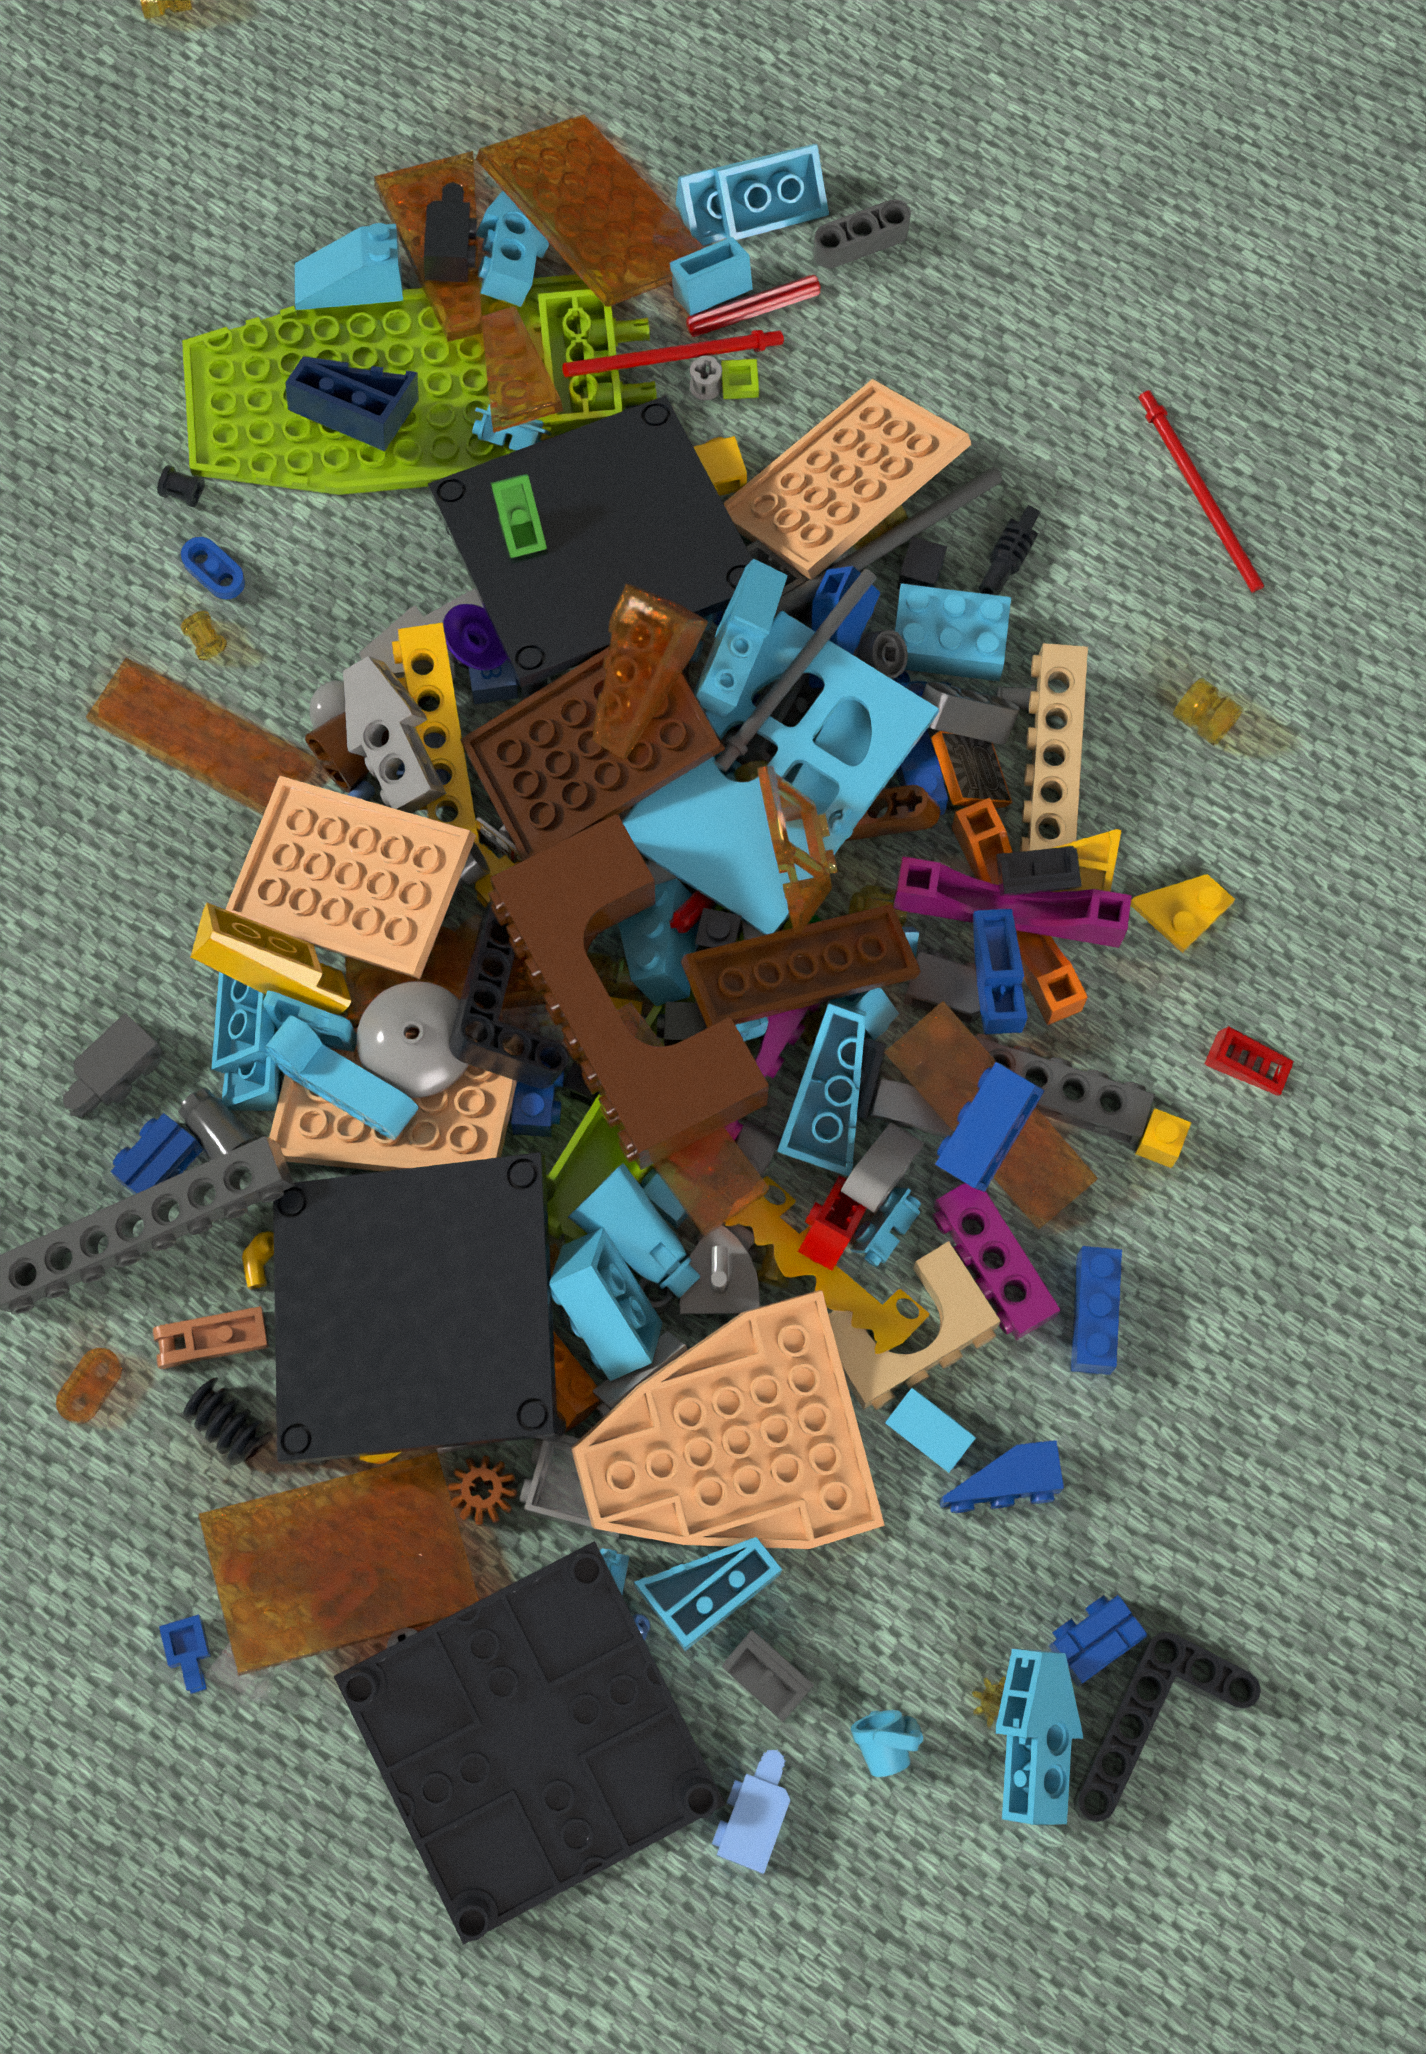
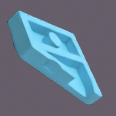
(331, 1029)

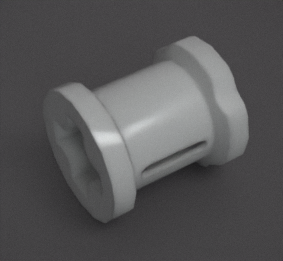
(698, 372)

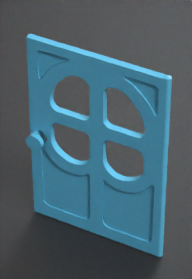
(718, 829)

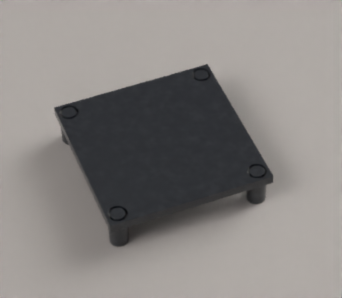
(614, 510)
(414, 1310)
(529, 1741)

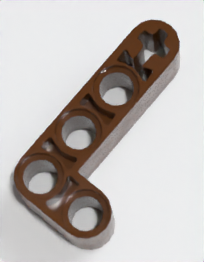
(908, 810)

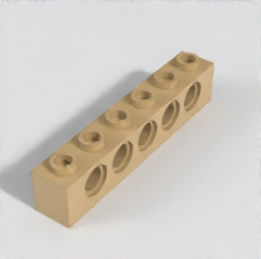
(1070, 666)

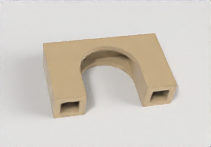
(964, 1320)

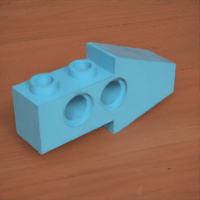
(511, 251)
(740, 637)
(1039, 1722)

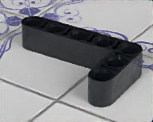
(483, 1023)
(1146, 1712)

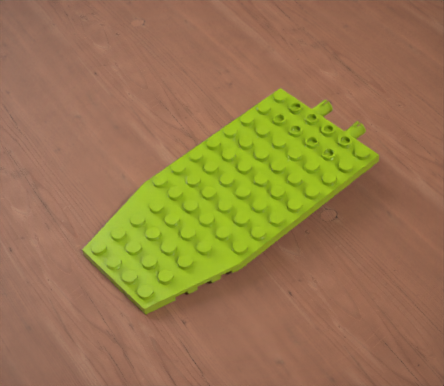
(248, 435)

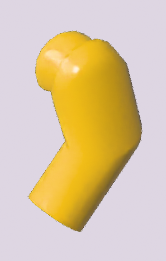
(255, 1257)

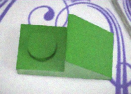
(518, 515)

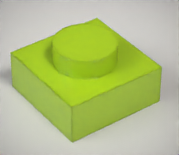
(740, 379)

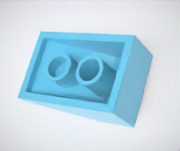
(352, 270)

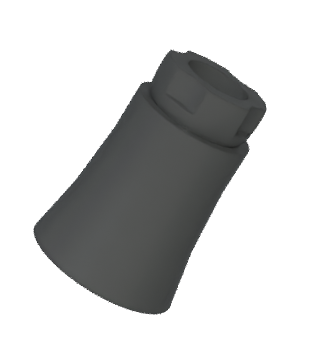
(214, 1124)

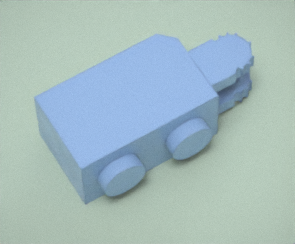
(755, 1816)

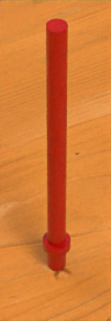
(757, 341)
(1157, 415)

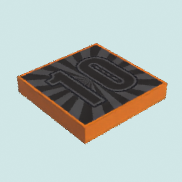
(970, 770)

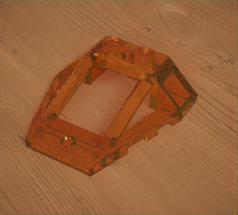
(784, 804)

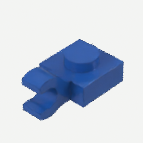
(184, 1646)

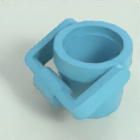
(886, 1741)

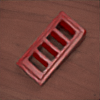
(1229, 1065)

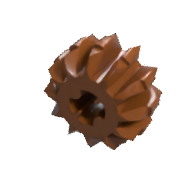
(475, 1503)

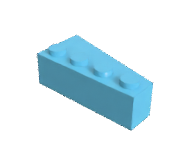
(826, 1103)

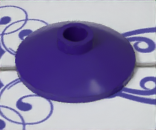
(472, 637)

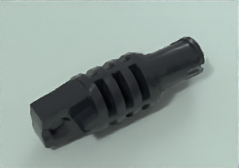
(1010, 551)

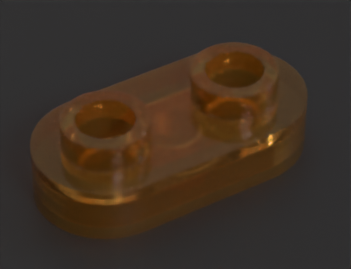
(86, 1384)

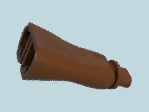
(330, 745)

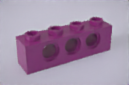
(996, 1237)

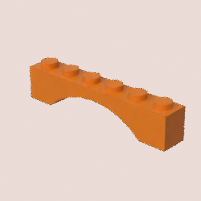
(1044, 965)

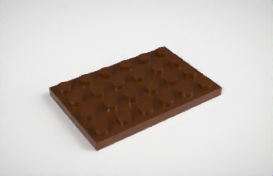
(557, 781)

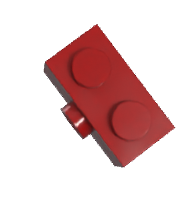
(831, 1226)

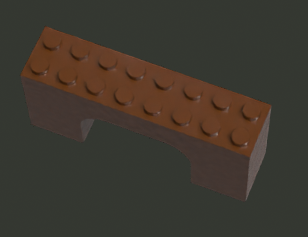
(649, 1092)

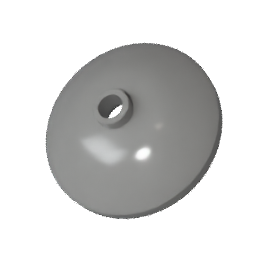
(415, 1065)

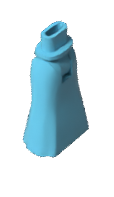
(637, 1231)

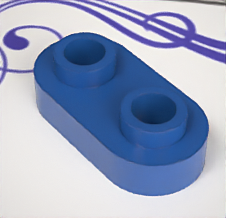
(214, 569)

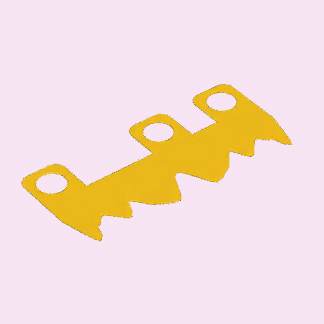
(838, 1288)

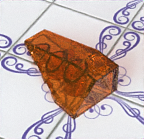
(646, 656)

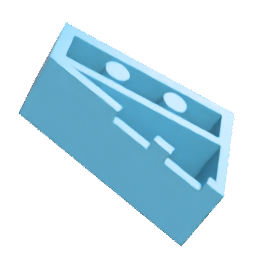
(656, 949)
(708, 1590)

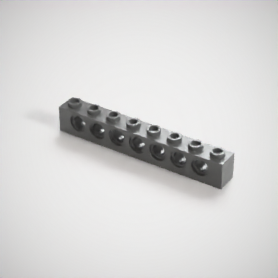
(152, 1206)

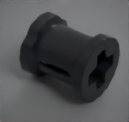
(180, 486)

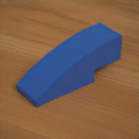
(999, 972)

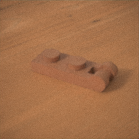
(211, 1337)

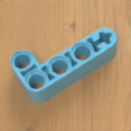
(338, 1080)

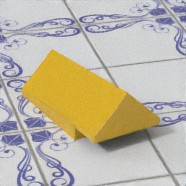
(268, 960)

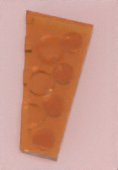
(515, 373)

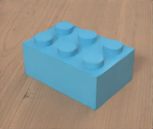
(953, 631)
(605, 1304)

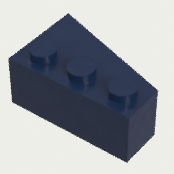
(352, 400)

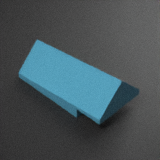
(753, 195)
(845, 737)
(239, 1048)

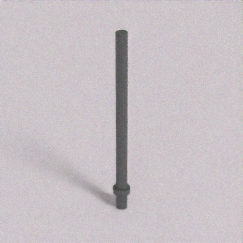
(737, 744)

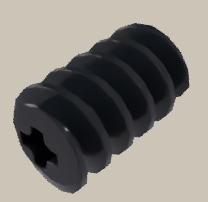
(225, 1424)

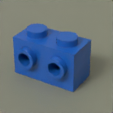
(536, 1109)

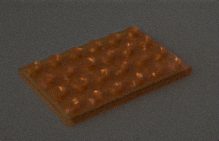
(591, 207)
(337, 1563)

